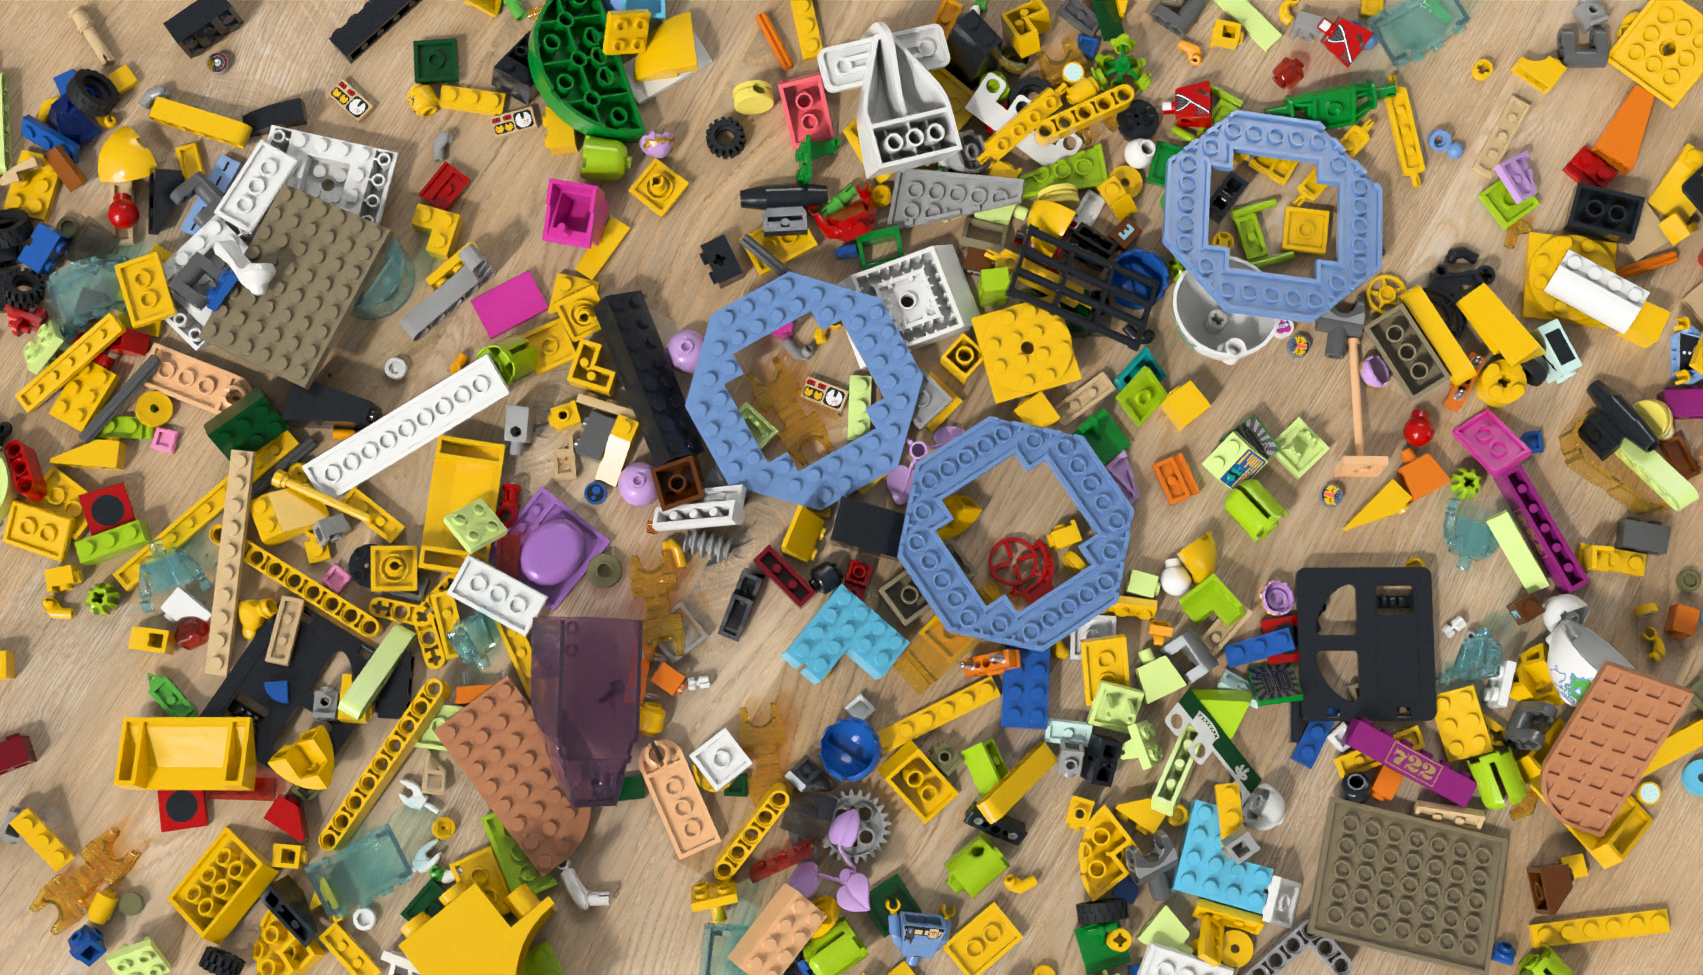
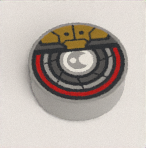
(218, 63)

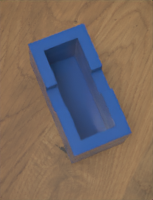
(45, 249)

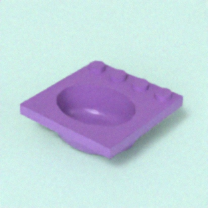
(553, 546)

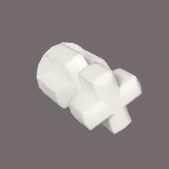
(1456, 624)
(702, 682)

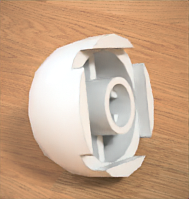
(1565, 607)
(1264, 808)

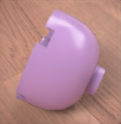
(684, 350)
(637, 485)

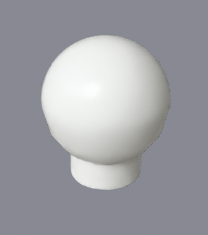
(1139, 153)
(1175, 578)

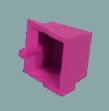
(574, 214)

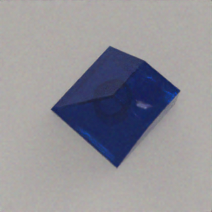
(73, 122)

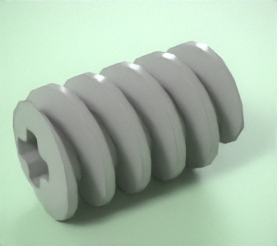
(709, 545)

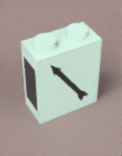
(1560, 357)

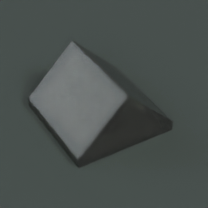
(91, 241)
(808, 814)

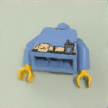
(919, 933)

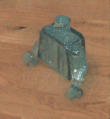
(1467, 536)
(166, 571)
(472, 640)
(1476, 660)

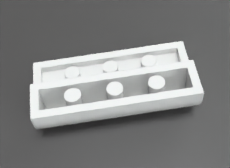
(1596, 292)
(719, 508)

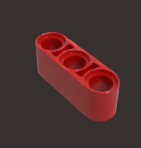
(25, 470)

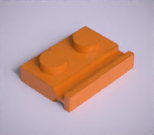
(1175, 479)

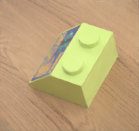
(1234, 461)

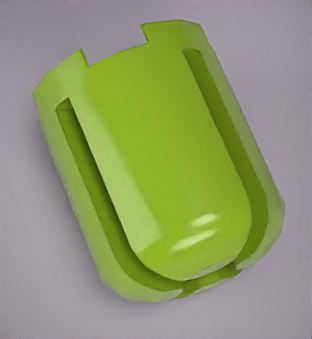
(510, 362)
(1254, 509)
(1509, 773)
(835, 950)
(1544, 963)

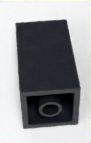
(973, 49)
(328, 409)
(867, 529)

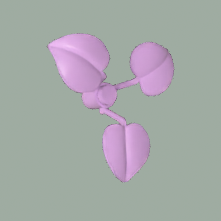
(900, 478)
(856, 887)

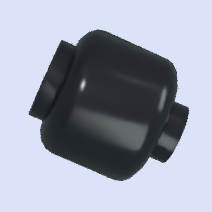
(825, 577)
(1356, 787)

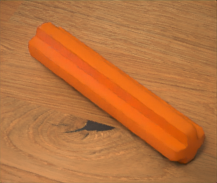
(774, 41)
(1647, 264)

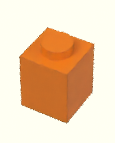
(1681, 621)
(669, 680)
(1385, 783)

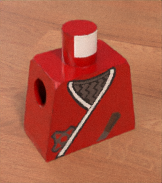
(1343, 39)
(1192, 105)

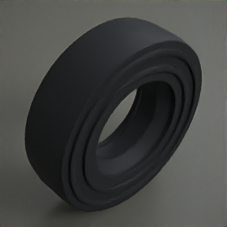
(1534, 372)

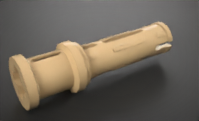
(88, 28)

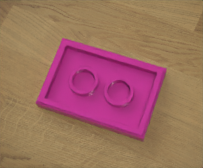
(509, 305)
(1491, 443)

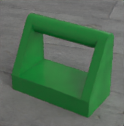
(878, 237)

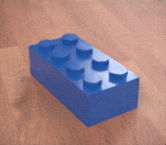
(1026, 691)

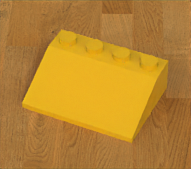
(222, 886)

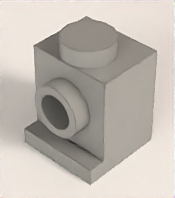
(1589, 15)
(1306, 26)
(331, 529)
(328, 712)
(1070, 758)
(7, 832)
(1246, 847)

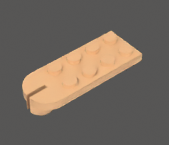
(195, 381)
(678, 798)

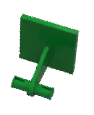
(810, 151)
(1103, 436)
(1094, 949)

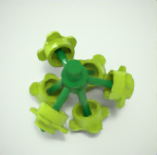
(1123, 65)

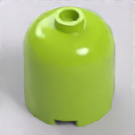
(604, 159)

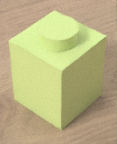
(1142, 585)

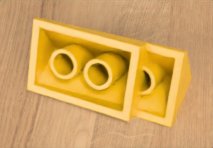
(1499, 326)

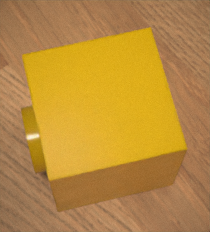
(1646, 326)
(962, 359)
(1184, 405)
(1036, 412)

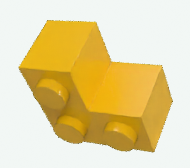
(1024, 24)
(443, 230)
(586, 371)

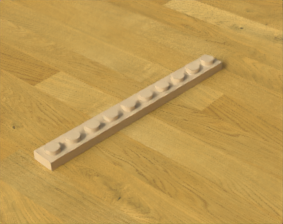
(230, 562)

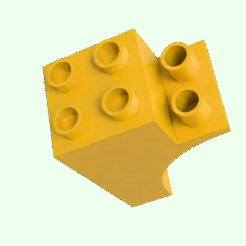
(474, 934)

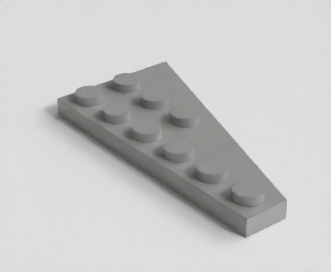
(937, 196)

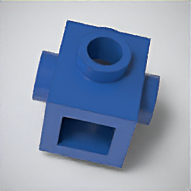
(87, 945)

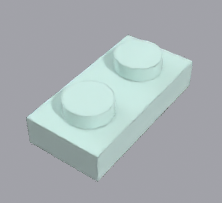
(1231, 681)
(1067, 730)

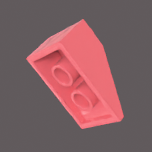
(806, 108)

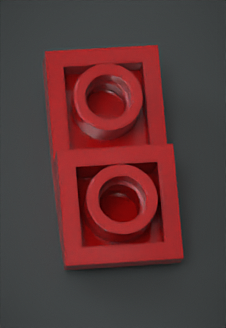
(858, 578)

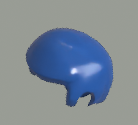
(1146, 263)
(850, 749)

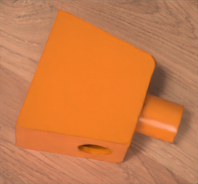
(1420, 474)

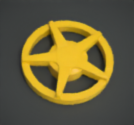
(1386, 294)

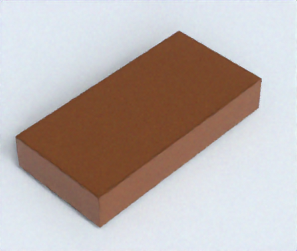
(65, 168)
(1679, 456)

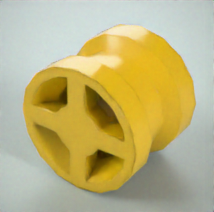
(1224, 239)
(1113, 940)

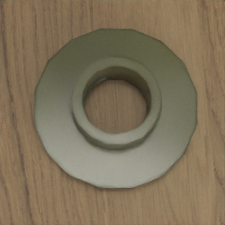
(596, 562)

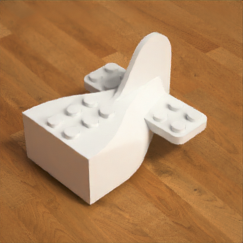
(901, 107)

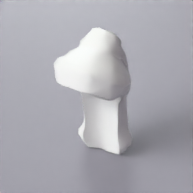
(252, 275)

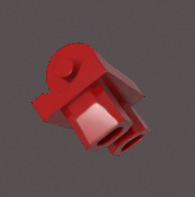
(24, 322)

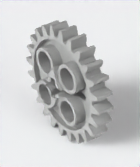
(874, 824)

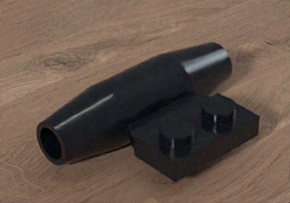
(784, 206)
(1615, 421)

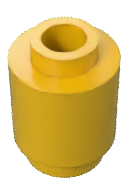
(1082, 91)
(102, 906)

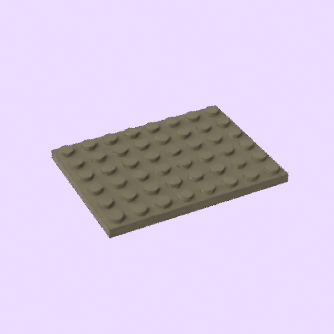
(321, 270)
(1408, 886)

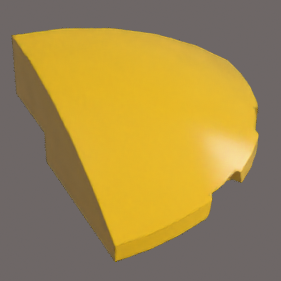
(668, 50)
(1103, 853)
(280, 952)

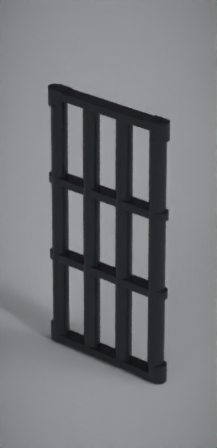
(1060, 289)

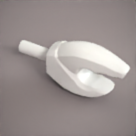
(418, 799)
(421, 860)

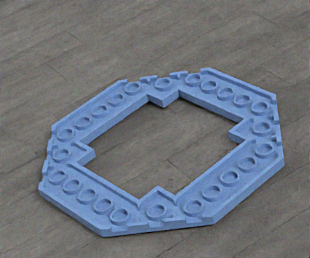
(1262, 292)
(879, 348)
(944, 581)

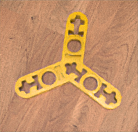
(413, 618)

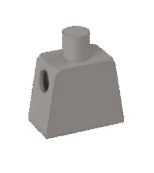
(521, 418)

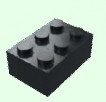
(203, 25)
(1603, 213)

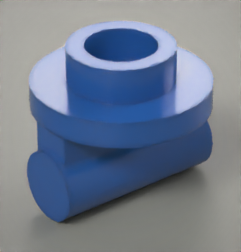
(1503, 953)

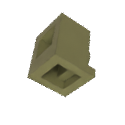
(948, 766)

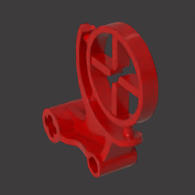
(1044, 582)

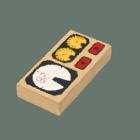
(351, 101)
(514, 123)
(824, 394)

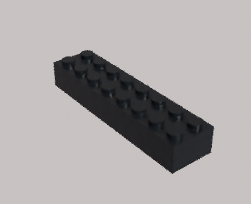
(648, 377)

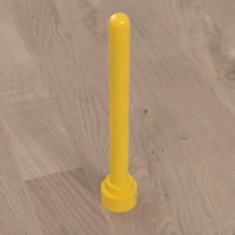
(282, 479)

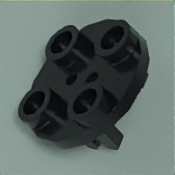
(1147, 118)
(357, 562)

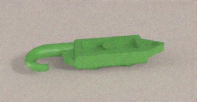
(170, 697)

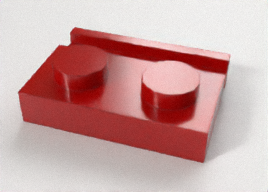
(1589, 169)
(444, 187)

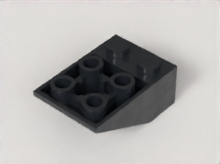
(514, 75)

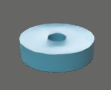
(1690, 779)

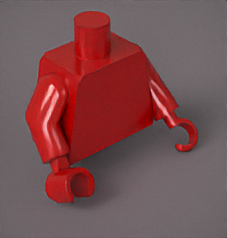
(850, 221)

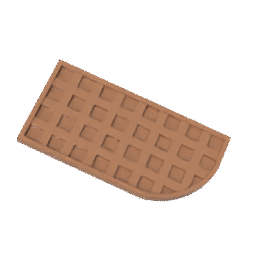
(1609, 745)
(508, 764)

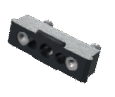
(1006, 828)

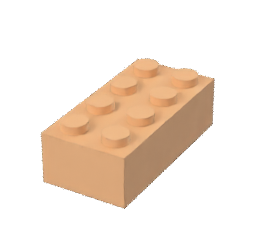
(777, 934)

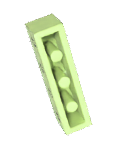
(1176, 773)

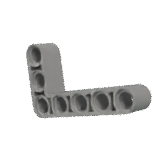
(450, 294)
(1302, 942)

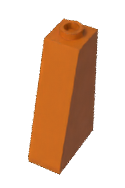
(1623, 134)

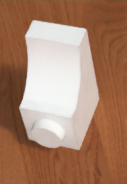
(184, 606)

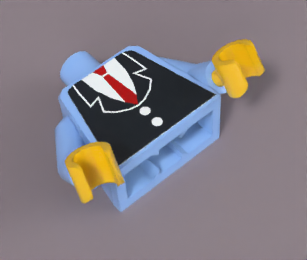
(1681, 351)

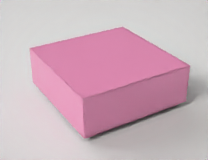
(165, 440)
(336, 579)

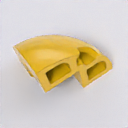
(124, 157)
(1051, 219)
(964, 512)
(1200, 558)
(1532, 678)
(306, 761)

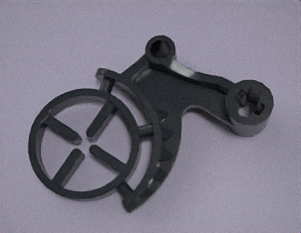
(1448, 286)

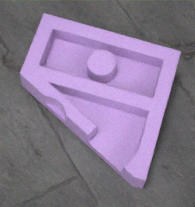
(1517, 177)
(1123, 476)

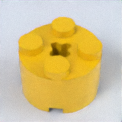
(1496, 394)

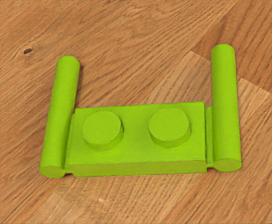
(1224, 107)
(1251, 235)
(127, 428)

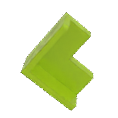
(1209, 598)

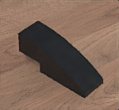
(280, 114)
(741, 604)

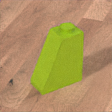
(1225, 706)

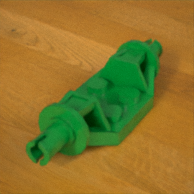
(1336, 105)

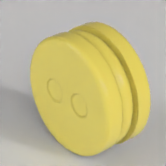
(753, 97)
(1063, 194)
(1656, 414)

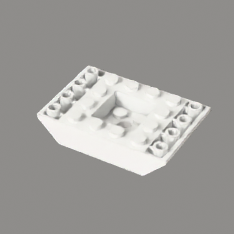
(358, 171)
(936, 285)
(189, 319)

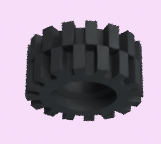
(725, 150)
(23, 278)
(221, 962)

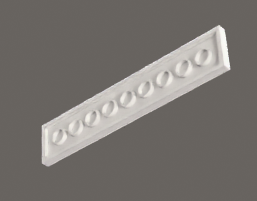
(407, 428)

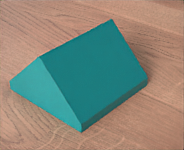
(1144, 358)

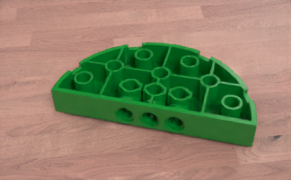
(575, 74)

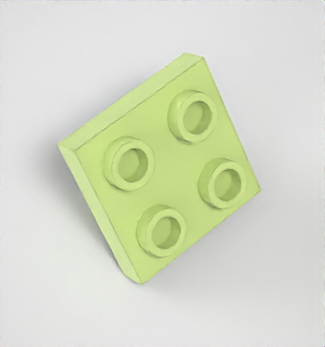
(48, 340)
(760, 428)
(1299, 448)
(475, 525)
(1115, 706)
(1142, 745)
(138, 959)

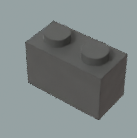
(594, 436)
(1642, 537)

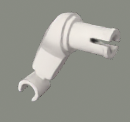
(579, 893)

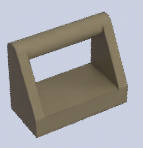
(966, 242)

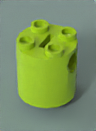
(975, 866)

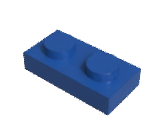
(217, 294)

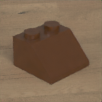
(678, 482)
(1549, 886)

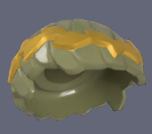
(1012, 62)

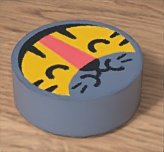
(1298, 346)
(1331, 495)

